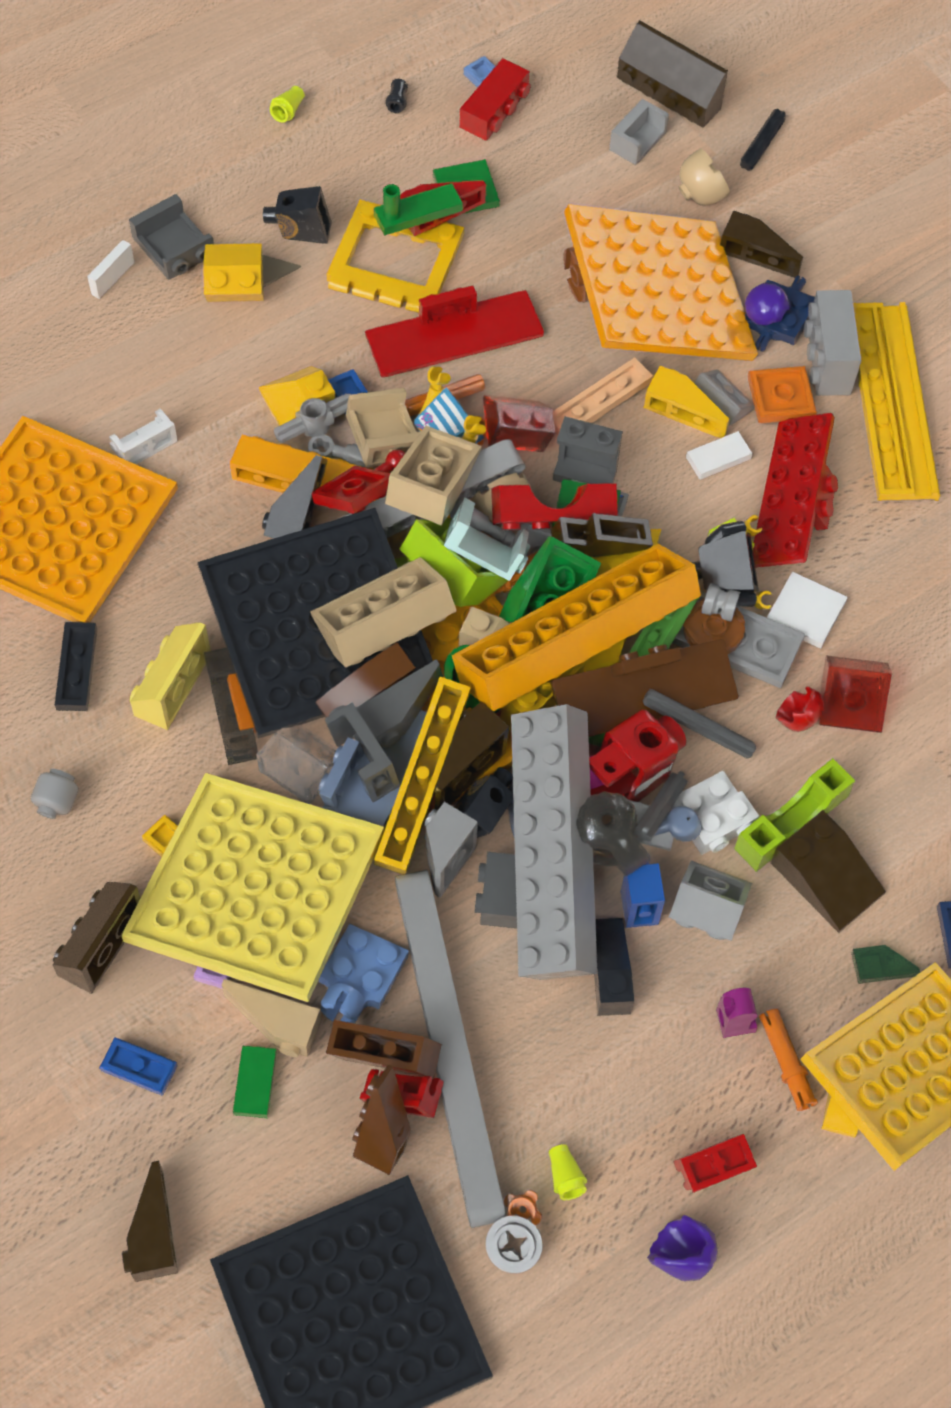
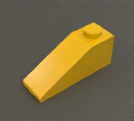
(681, 400)

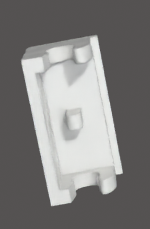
(145, 440)

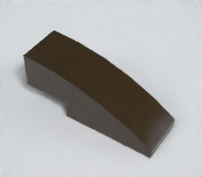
(604, 534)

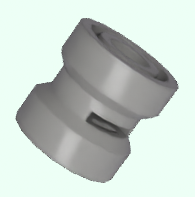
(720, 602)

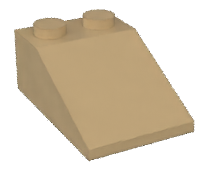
(431, 475)

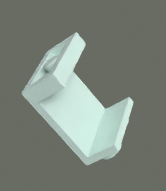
(482, 548)

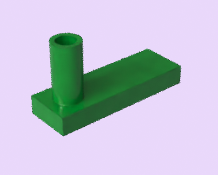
(414, 210)

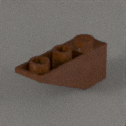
(385, 1124)

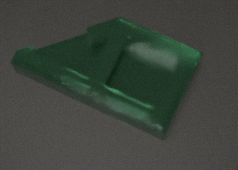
(881, 964)

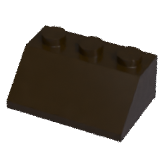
(96, 936)

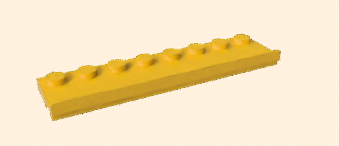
(894, 404)

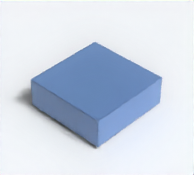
(478, 70)

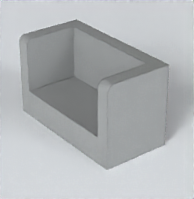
(639, 131)

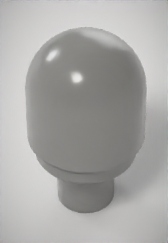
(349, 453)

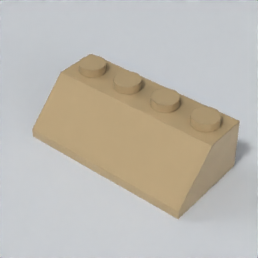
(384, 611)

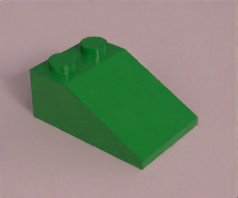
(548, 576)

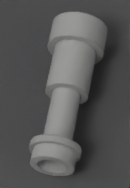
(481, 523)

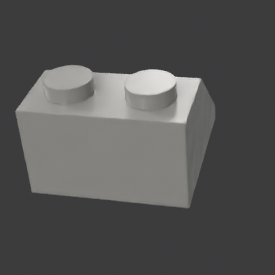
(449, 844)
(710, 901)

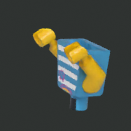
(444, 411)

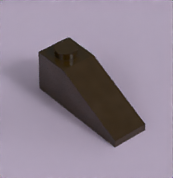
(758, 244)
(150, 1234)

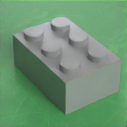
(832, 342)

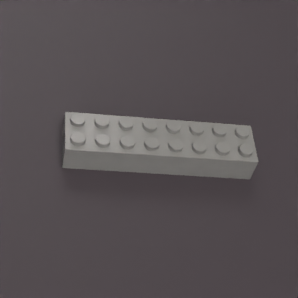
(550, 858)

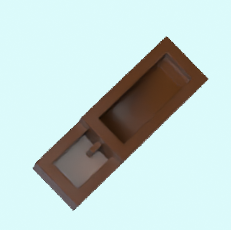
(368, 680)

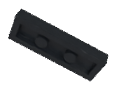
(76, 666)

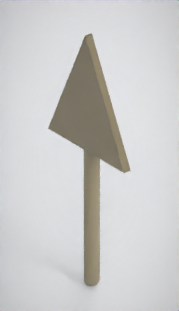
(275, 269)

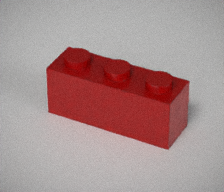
(494, 99)

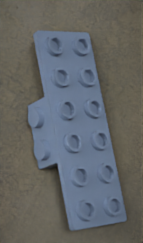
(343, 788)

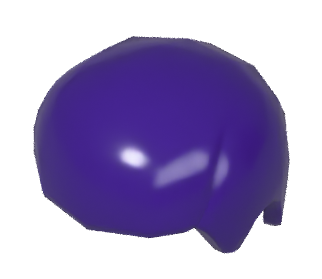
(766, 304)

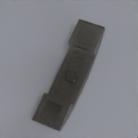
(238, 745)

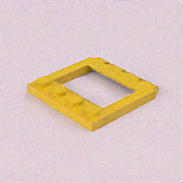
(391, 290)

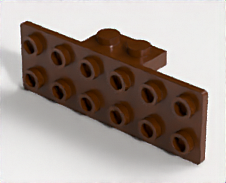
(689, 675)

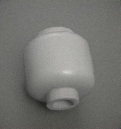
(54, 793)

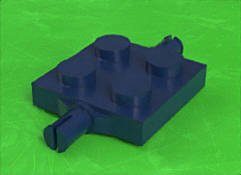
(793, 320)

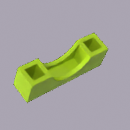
(821, 792)

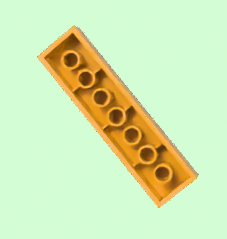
(576, 626)

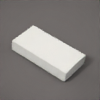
(111, 269)
(719, 455)

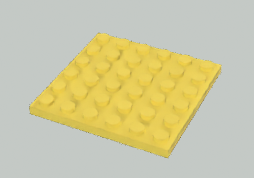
(255, 886)

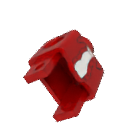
(642, 744)

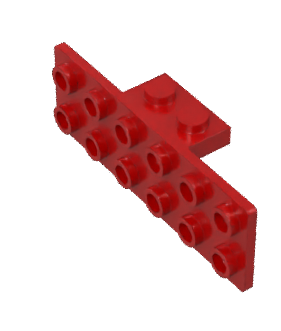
(452, 328)
(796, 491)

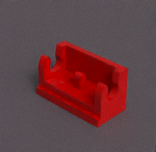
(418, 1093)
(716, 1163)

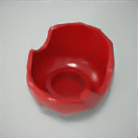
(801, 710)

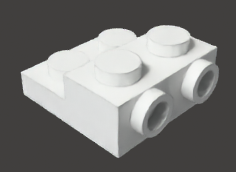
(720, 809)

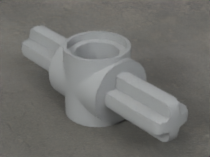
(313, 418)

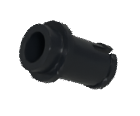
(396, 99)

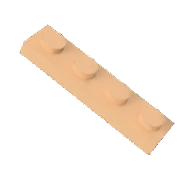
(605, 394)

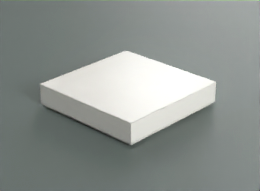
(807, 608)

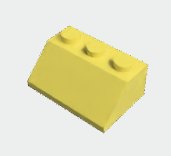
(171, 675)

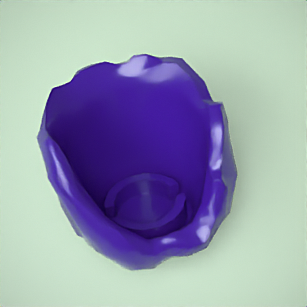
(685, 1249)

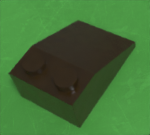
(474, 748)
(828, 871)

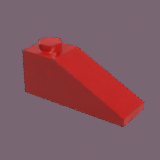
(470, 192)

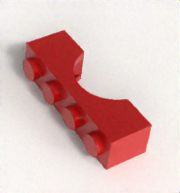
(518, 505)

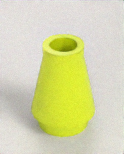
(285, 105)
(566, 1174)

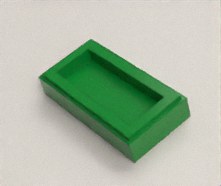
(254, 1082)

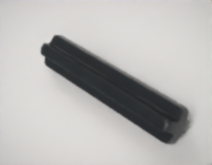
(763, 139)

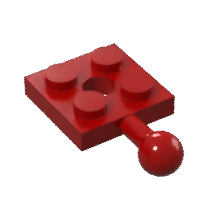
(357, 486)

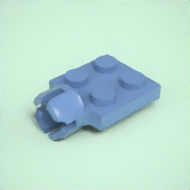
(359, 973)

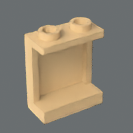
(380, 424)

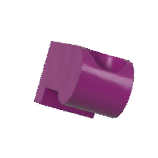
(737, 1013)

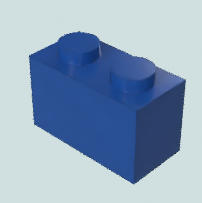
(643, 896)

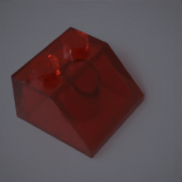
(522, 421)
(855, 693)

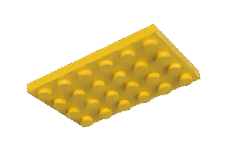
(894, 1067)

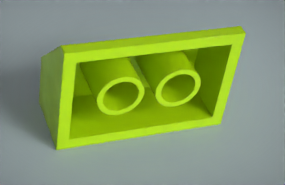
(466, 579)

